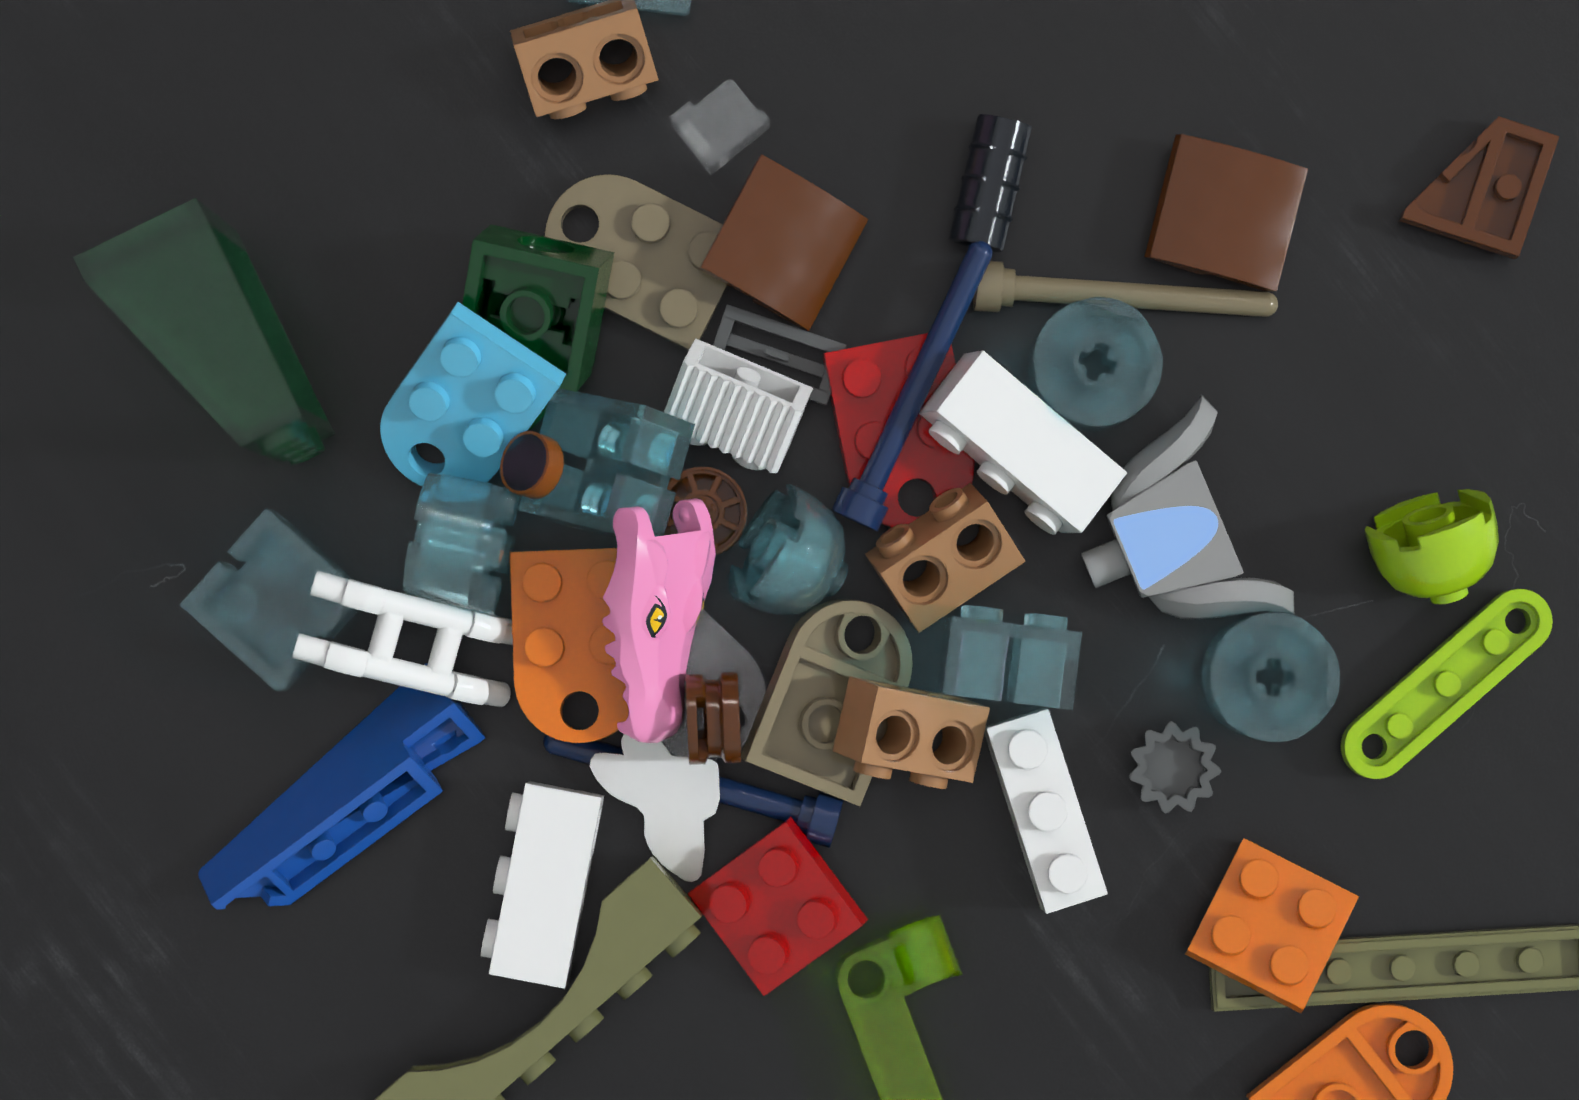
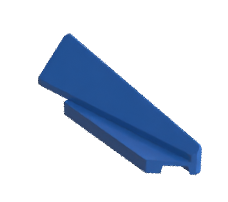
(344, 800)

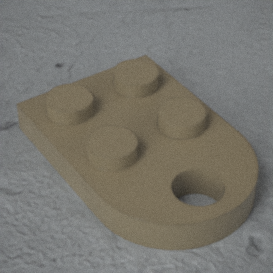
(655, 255)
(807, 693)

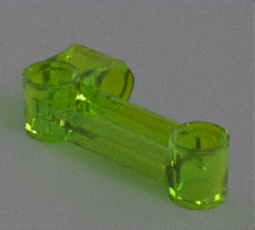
(881, 1020)

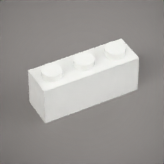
(1021, 444)
(1045, 810)
(543, 884)

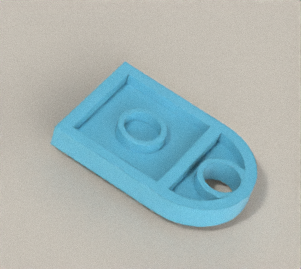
(466, 398)

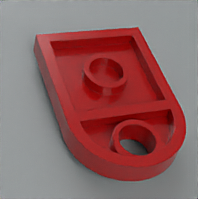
(863, 393)

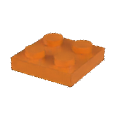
(1272, 925)

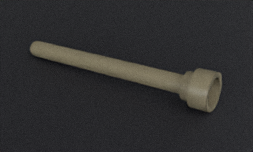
(1002, 287)

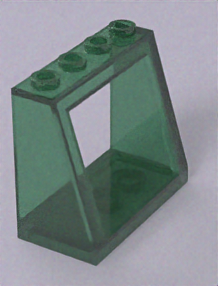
(209, 321)

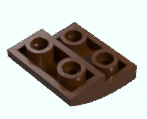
(1226, 212)
(784, 242)

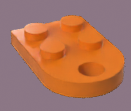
(563, 639)
(1360, 1061)

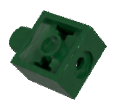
(542, 296)

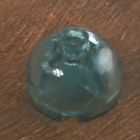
(792, 555)

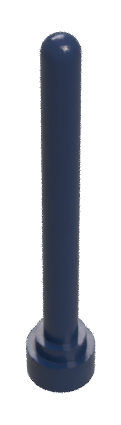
(866, 497)
(813, 815)

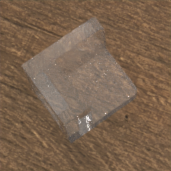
(719, 125)

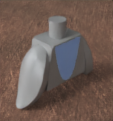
(1174, 535)

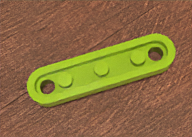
(1446, 683)

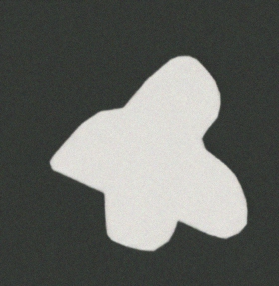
(669, 795)

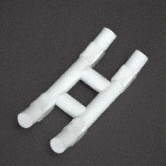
(379, 661)

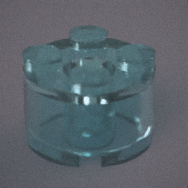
(1127, 349)
(460, 542)
(1295, 705)

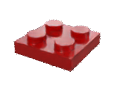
(777, 906)

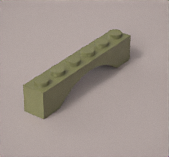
(633, 927)

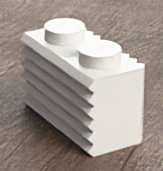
(738, 406)

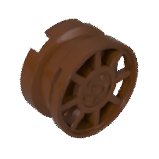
(723, 501)
(721, 718)

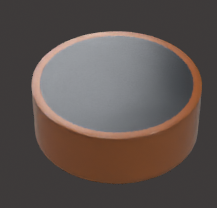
(531, 465)

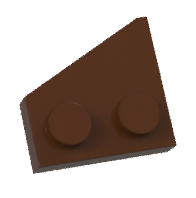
(1488, 189)

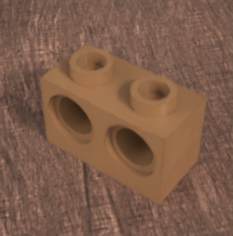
(579, 39)
(952, 570)
(913, 722)

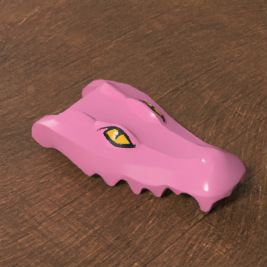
(654, 613)

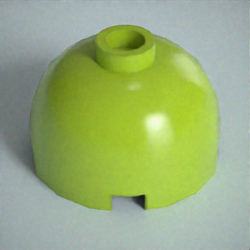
(1435, 546)

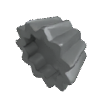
(1174, 767)

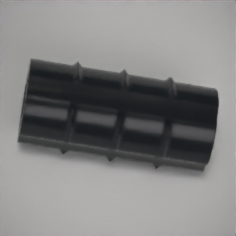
(990, 181)

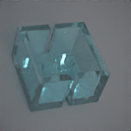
(628, 458)
(268, 599)
(1040, 664)

